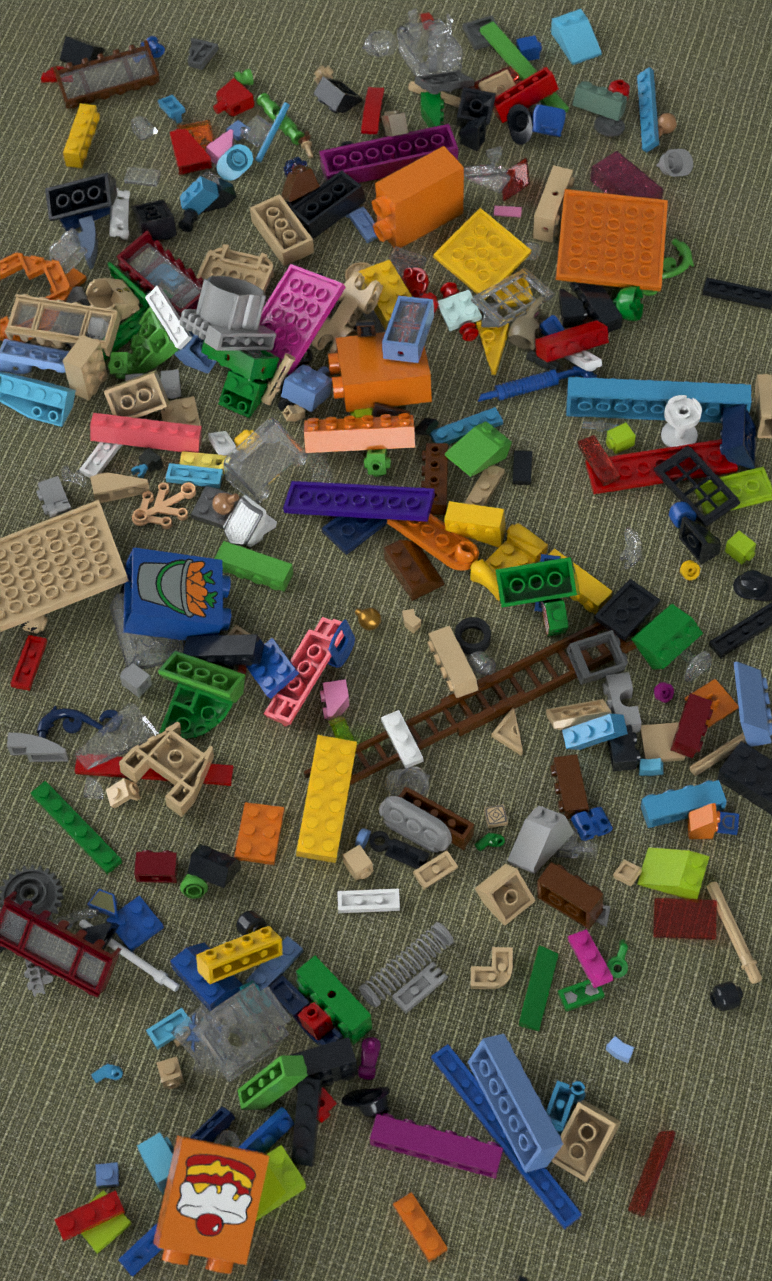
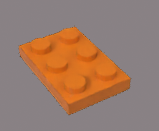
(259, 833)

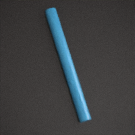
(272, 132)

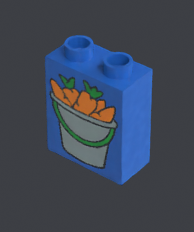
(174, 595)

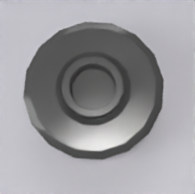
(609, 126)

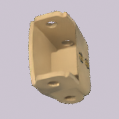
(113, 294)

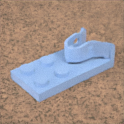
(26, 355)

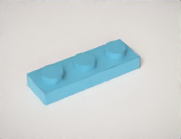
(197, 475)

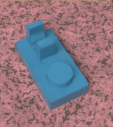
(172, 108)

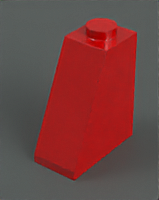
(188, 152)

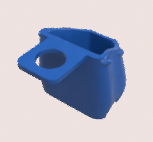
(548, 120)

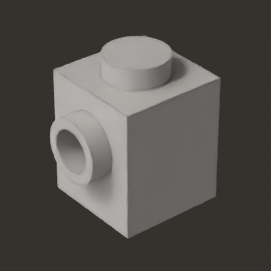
(135, 680)

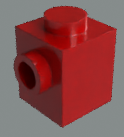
(315, 1021)

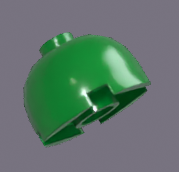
(629, 303)

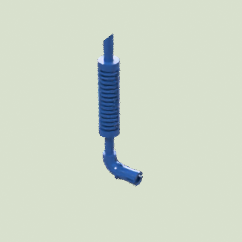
(533, 383)

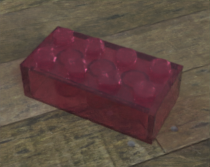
(621, 177)

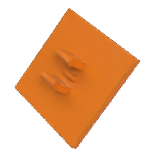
(721, 701)

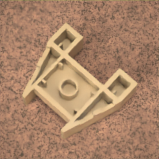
(175, 761)

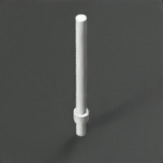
(159, 975)

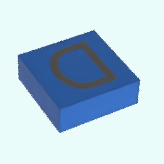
(728, 823)

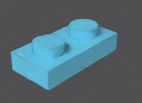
(161, 1031)

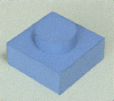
(107, 1175)

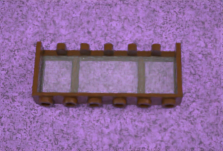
(107, 76)

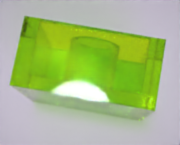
(340, 728)

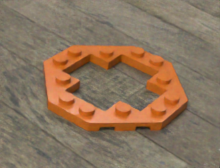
(34, 267)

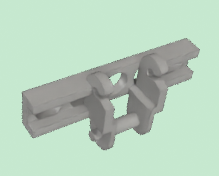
(36, 973)

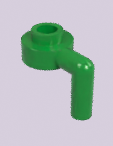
(620, 960)

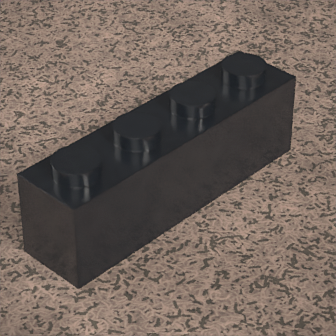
(598, 304)
(226, 649)

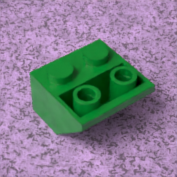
(242, 395)

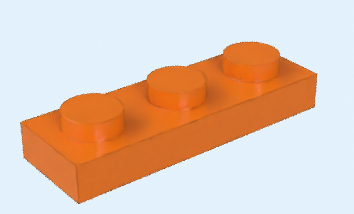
(420, 1227)

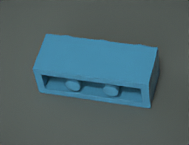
(594, 731)

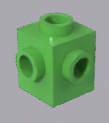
(121, 364)
(377, 462)

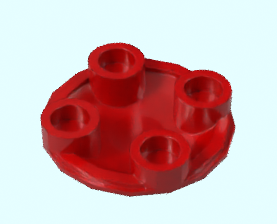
(415, 280)

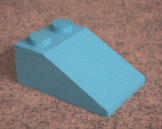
(575, 36)

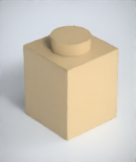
(358, 863)

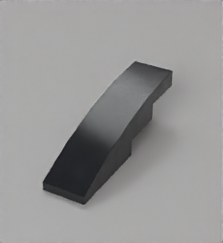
(366, 328)

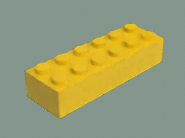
(326, 799)

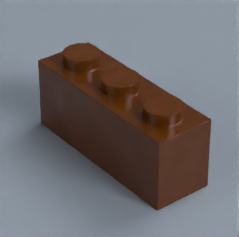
(569, 785)

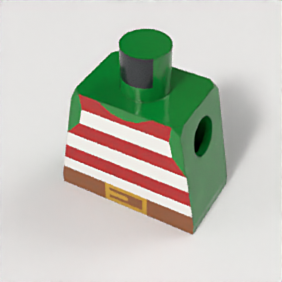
(554, 617)

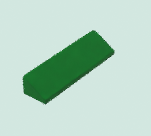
(117, 273)
(538, 989)

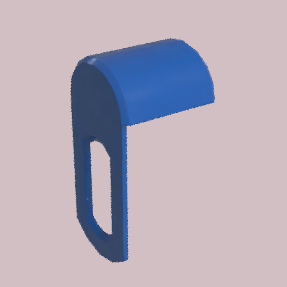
(341, 653)

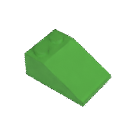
(479, 449)

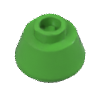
(193, 886)

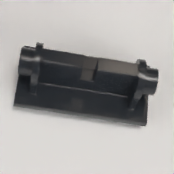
(406, 853)

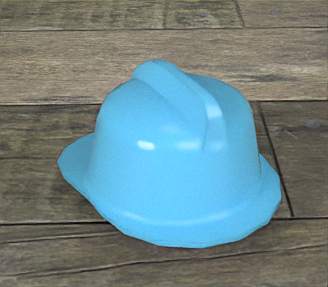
(234, 162)

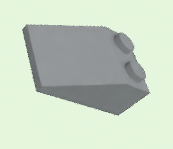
(539, 839)

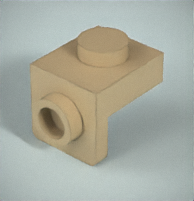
(122, 792)

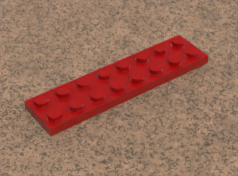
(638, 468)

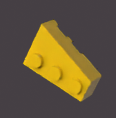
(476, 522)

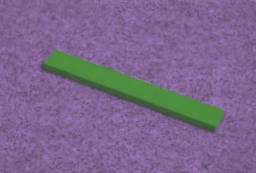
(516, 60)

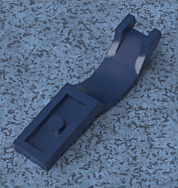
(293, 1003)

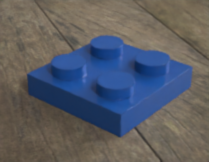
(136, 923)

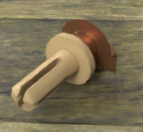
(306, 144)

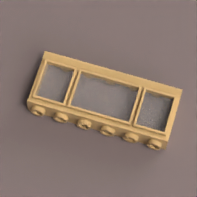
(62, 322)

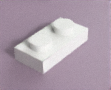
(221, 442)

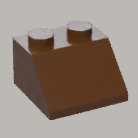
(299, 183)

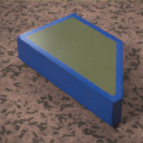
(105, 903)

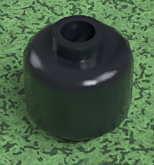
(250, 922)
(726, 996)

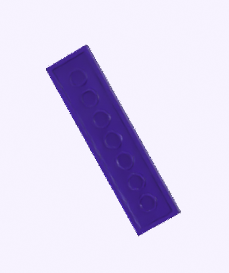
(359, 501)

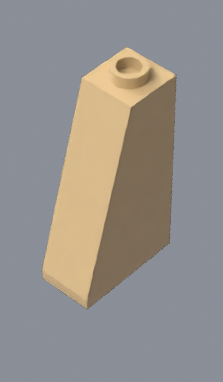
(763, 395)

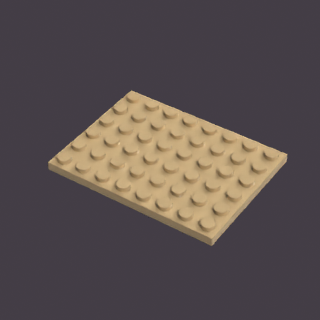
(57, 564)

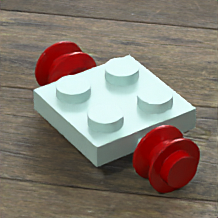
(459, 311)

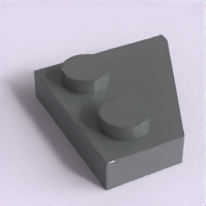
(201, 53)

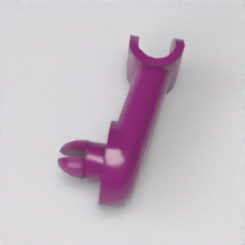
(369, 1056)

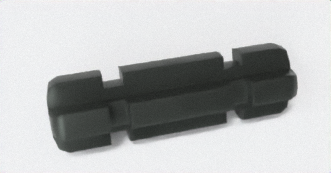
(532, 356)

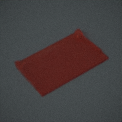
(685, 918)

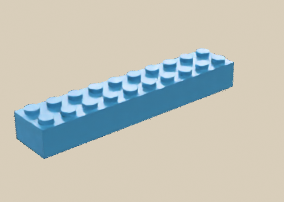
(648, 398)

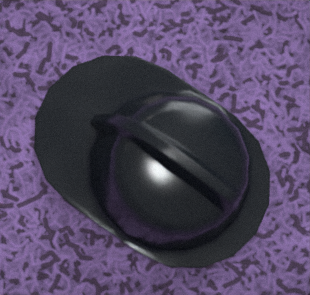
(520, 124)
(753, 586)
(369, 1101)

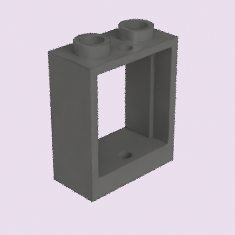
(579, 664)

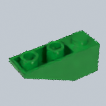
(431, 109)

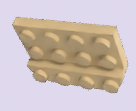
(238, 265)

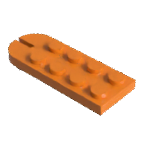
(432, 536)

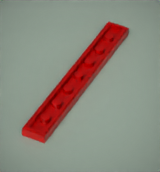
(217, 774)

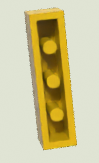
(592, 592)

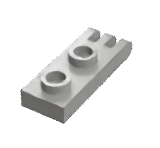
(419, 987)

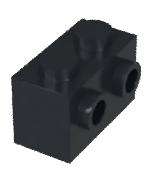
(623, 751)

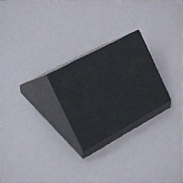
(76, 49)

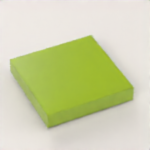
(105, 1233)

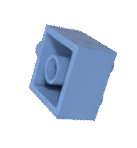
(307, 387)

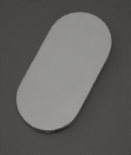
(415, 824)

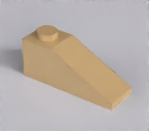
(115, 486)

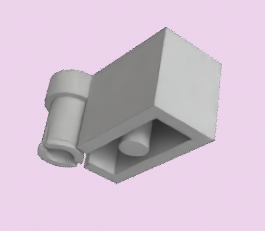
(53, 496)

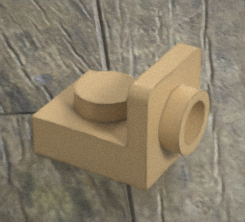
(170, 1073)

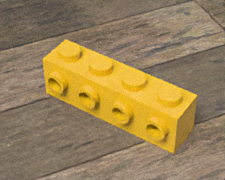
(81, 135)
(239, 954)

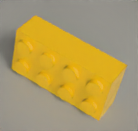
(392, 288)

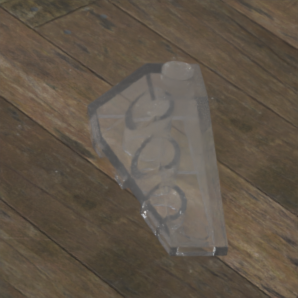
(488, 176)
(116, 737)

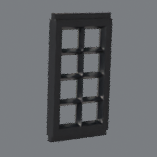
(719, 510)

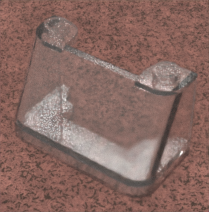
(262, 459)

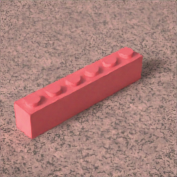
(145, 433)

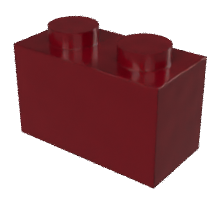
(156, 867)

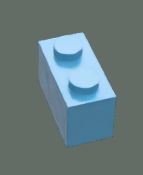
(199, 195)

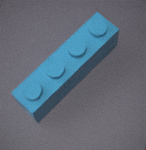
(676, 804)

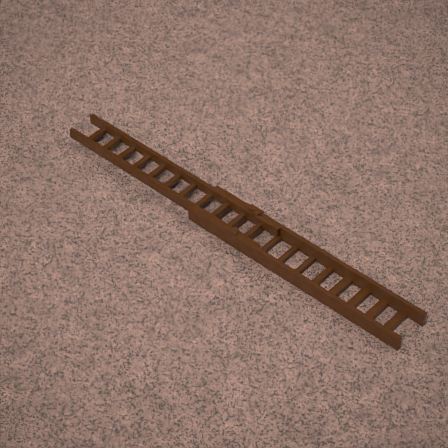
(499, 709)

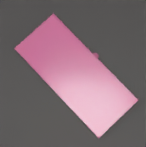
(507, 211)

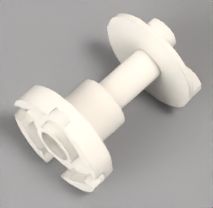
(681, 416)

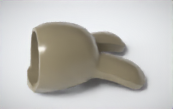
(526, 327)

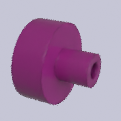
(664, 692)

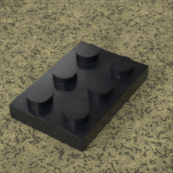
(627, 609)

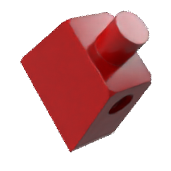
(233, 99)

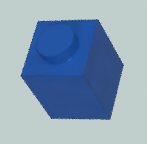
(529, 47)

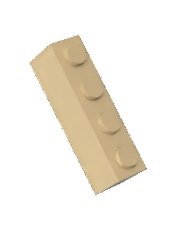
(452, 661)

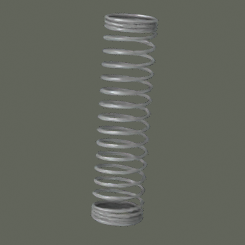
(444, 937)

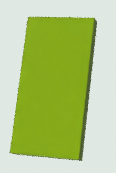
(749, 487)

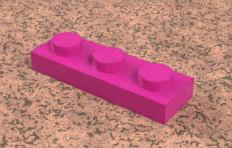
(590, 958)

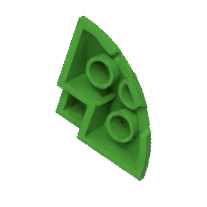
(151, 344)

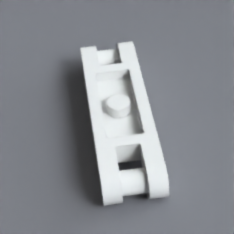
(119, 215)

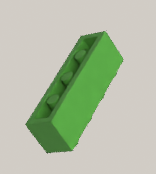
(255, 566)
(272, 1082)

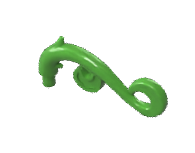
(669, 272)

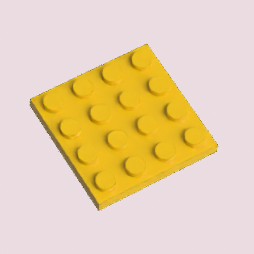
(482, 252)

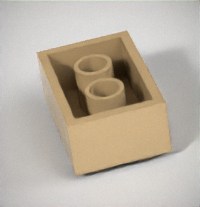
(85, 367)
(137, 396)

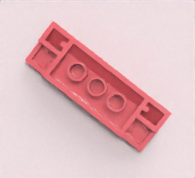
(310, 662)

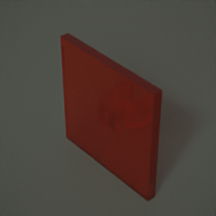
(519, 179)

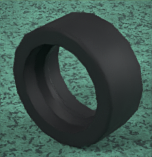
(475, 623)

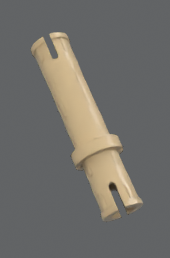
(268, 395)

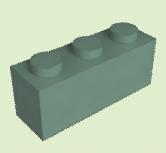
(600, 100)

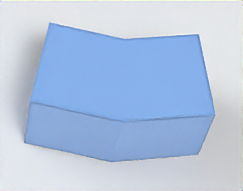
(619, 1049)

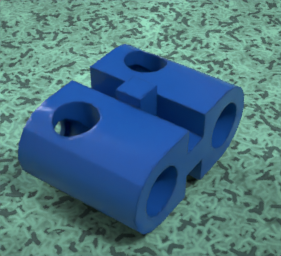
(591, 823)

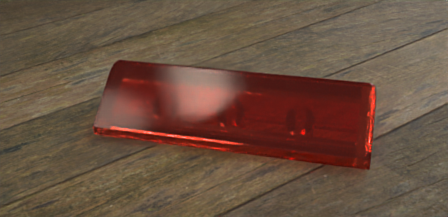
(651, 1172)

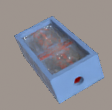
(408, 329)

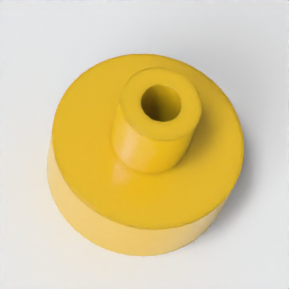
(690, 570)

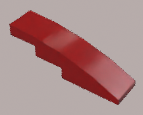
(372, 110)

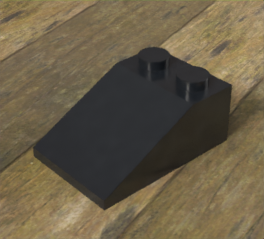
(156, 219)

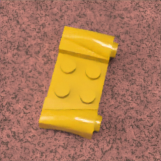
(519, 549)

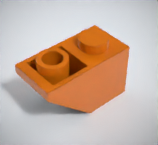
(703, 822)

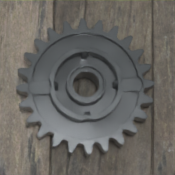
(34, 881)

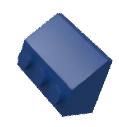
(209, 994)

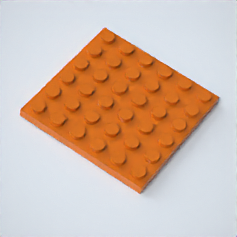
(612, 240)

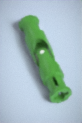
(287, 126)

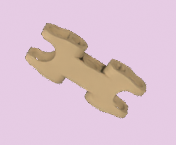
(353, 304)

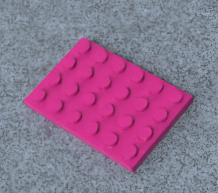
(298, 311)

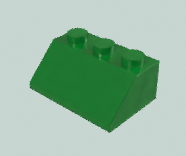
(666, 637)

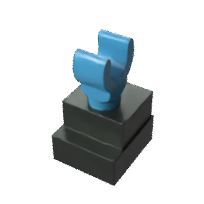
(149, 461)

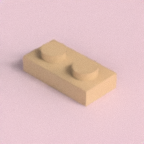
(435, 870)

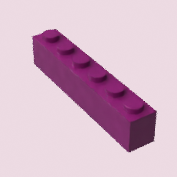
(436, 1146)

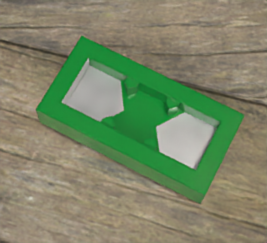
(579, 995)

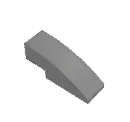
(36, 748)

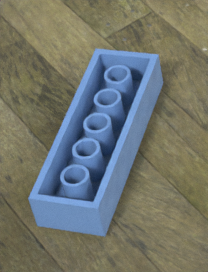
(515, 1103)

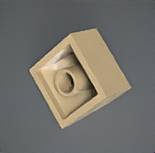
(505, 894)

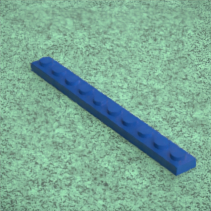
(472, 1094)
(259, 1141)

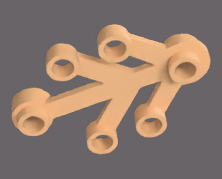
(162, 506)

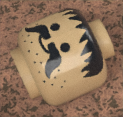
(35, 625)

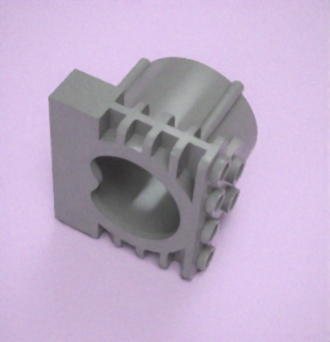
(229, 315)

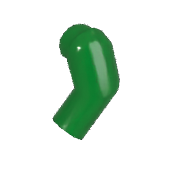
(490, 839)

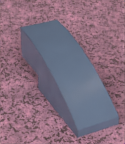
(88, 239)

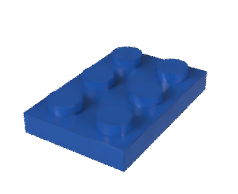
(274, 669)

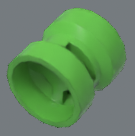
(245, 77)

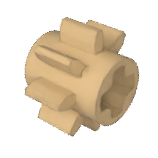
(322, 71)

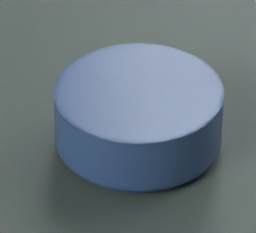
(362, 837)

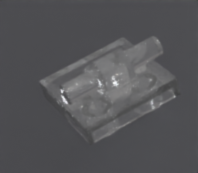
(65, 250)

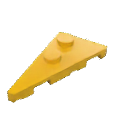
(493, 342)

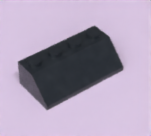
(81, 196)
(329, 203)

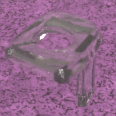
(697, 664)

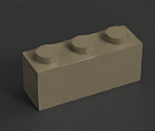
(394, 123)

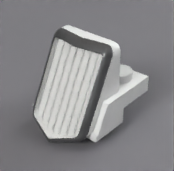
(247, 523)

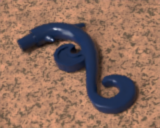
(70, 727)

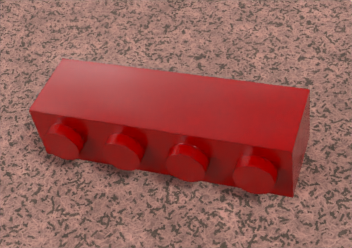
(525, 93)
(572, 341)

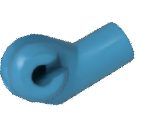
(107, 1071)

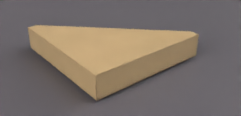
(508, 732)

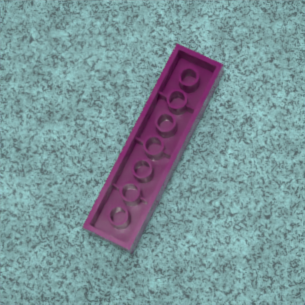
(385, 155)

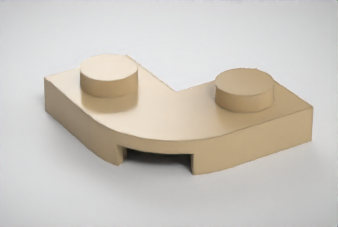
(494, 976)

